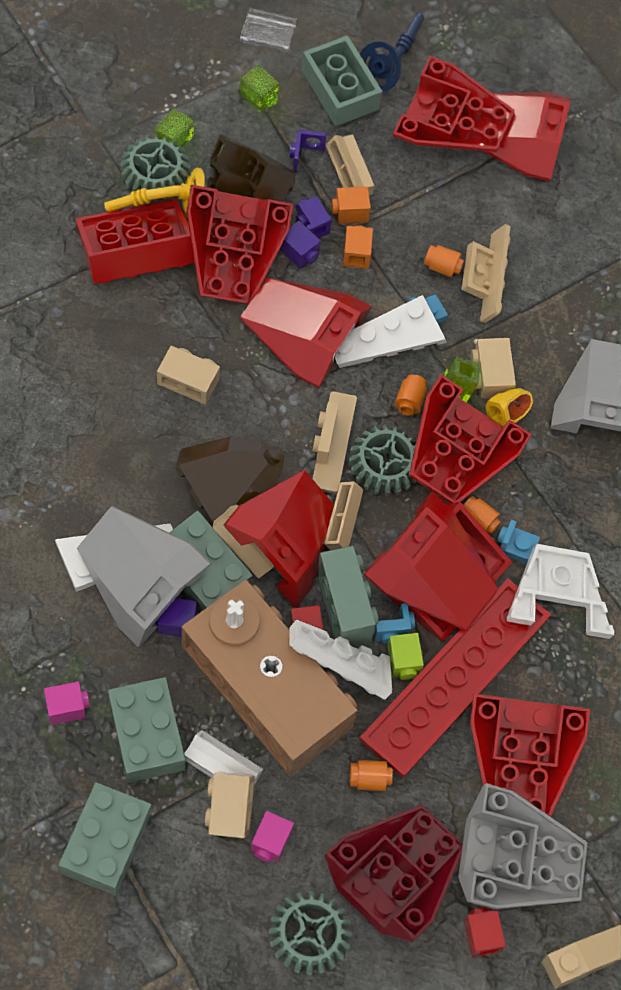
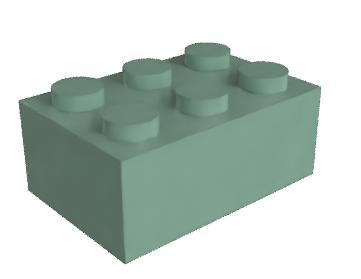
(341, 80)
(225, 570)
(347, 596)
(146, 730)
(105, 839)

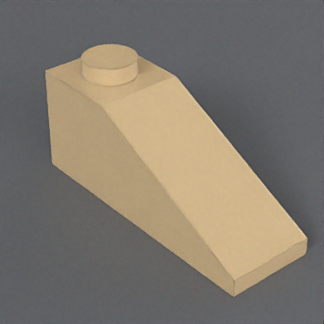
(583, 957)

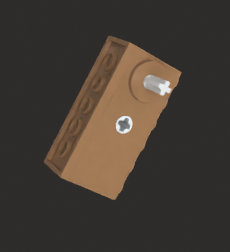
(268, 684)

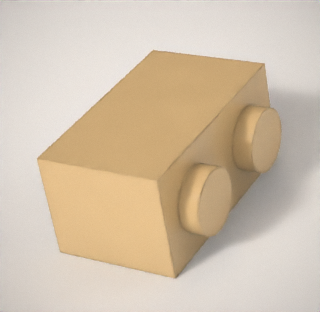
(495, 366)
(188, 374)
(230, 804)

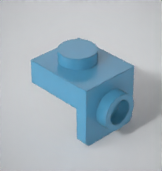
(400, 626)

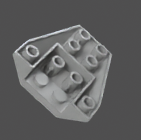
(592, 391)
(138, 569)
(518, 854)

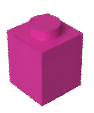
(66, 703)
(271, 837)

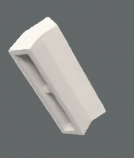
(214, 756)

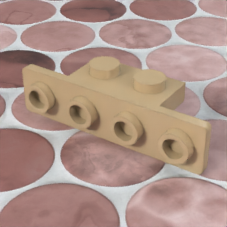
(486, 271)
(333, 441)

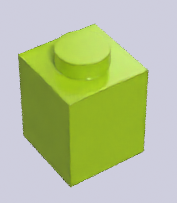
(405, 656)

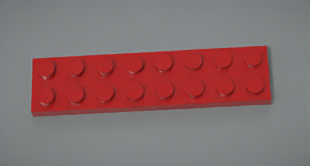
(448, 683)

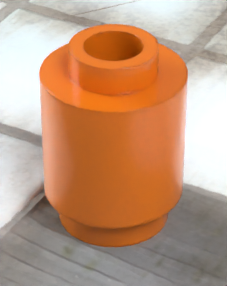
(443, 260)
(411, 395)
(484, 514)
(370, 775)

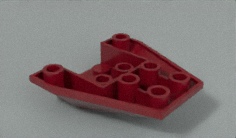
(396, 871)

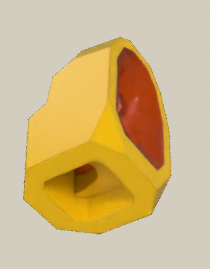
(509, 406)

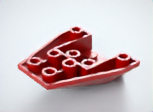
(453, 111)
(533, 132)
(234, 241)
(303, 325)
(460, 445)
(289, 529)
(435, 567)
(527, 746)

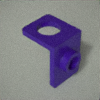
(301, 142)

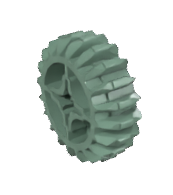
(150, 160)
(367, 451)
(302, 922)

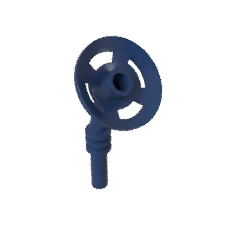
(383, 65)

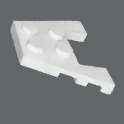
(561, 578)

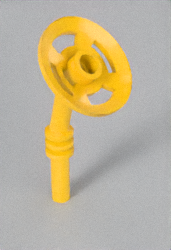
(144, 196)

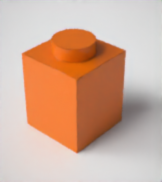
(351, 205)
(357, 247)

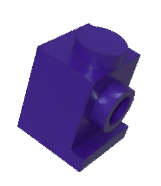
(313, 216)

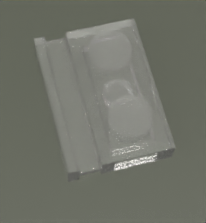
(268, 29)

